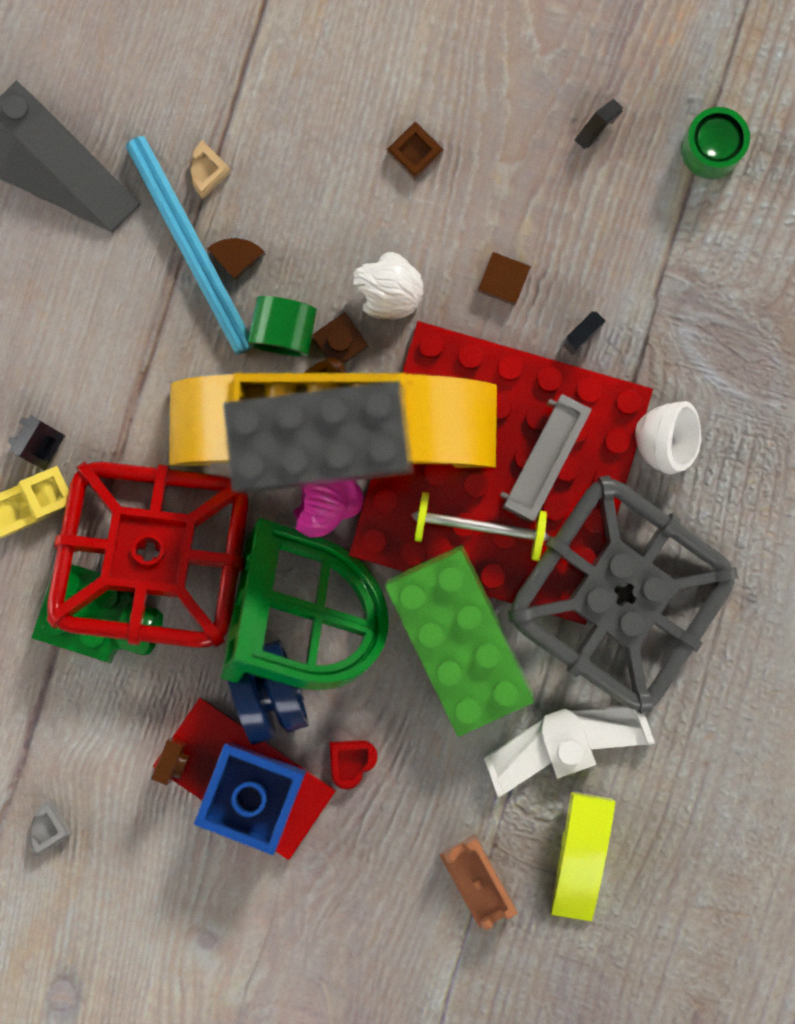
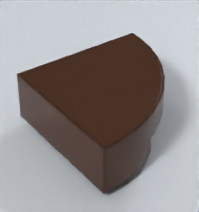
(236, 255)

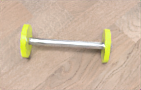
(537, 535)

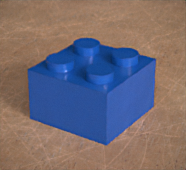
(250, 797)

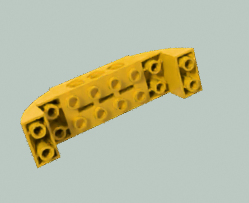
(446, 416)

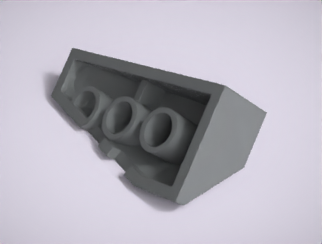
(54, 165)

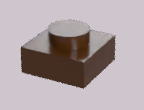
(340, 339)
(171, 761)

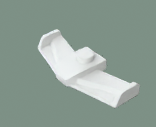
(565, 743)

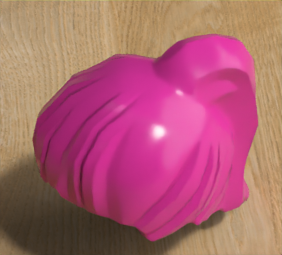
(326, 506)

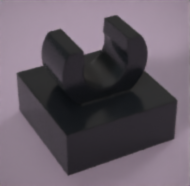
(36, 442)

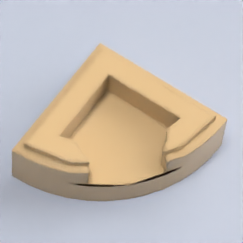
(207, 169)

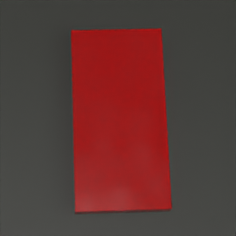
(207, 731)

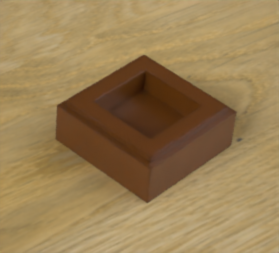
(415, 151)
(504, 278)

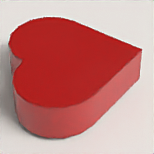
(350, 760)

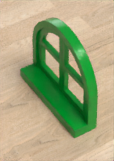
(256, 596)

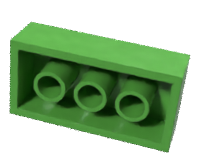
(460, 640)

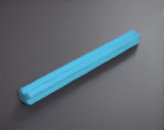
(189, 244)

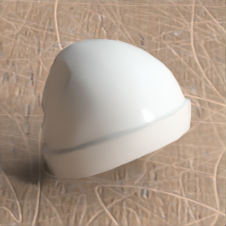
(669, 437)

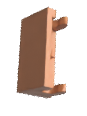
(478, 882)

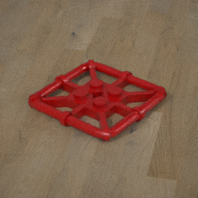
(164, 574)

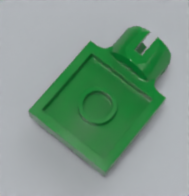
(109, 606)

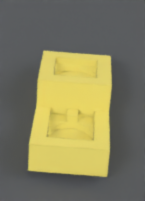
(32, 501)

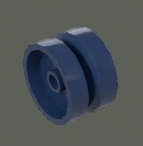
(258, 697)

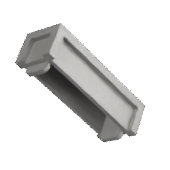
(546, 458)

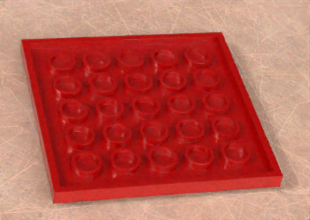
(523, 390)

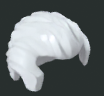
(390, 287)

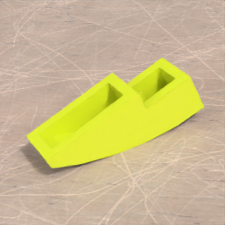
(582, 856)

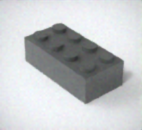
(318, 437)

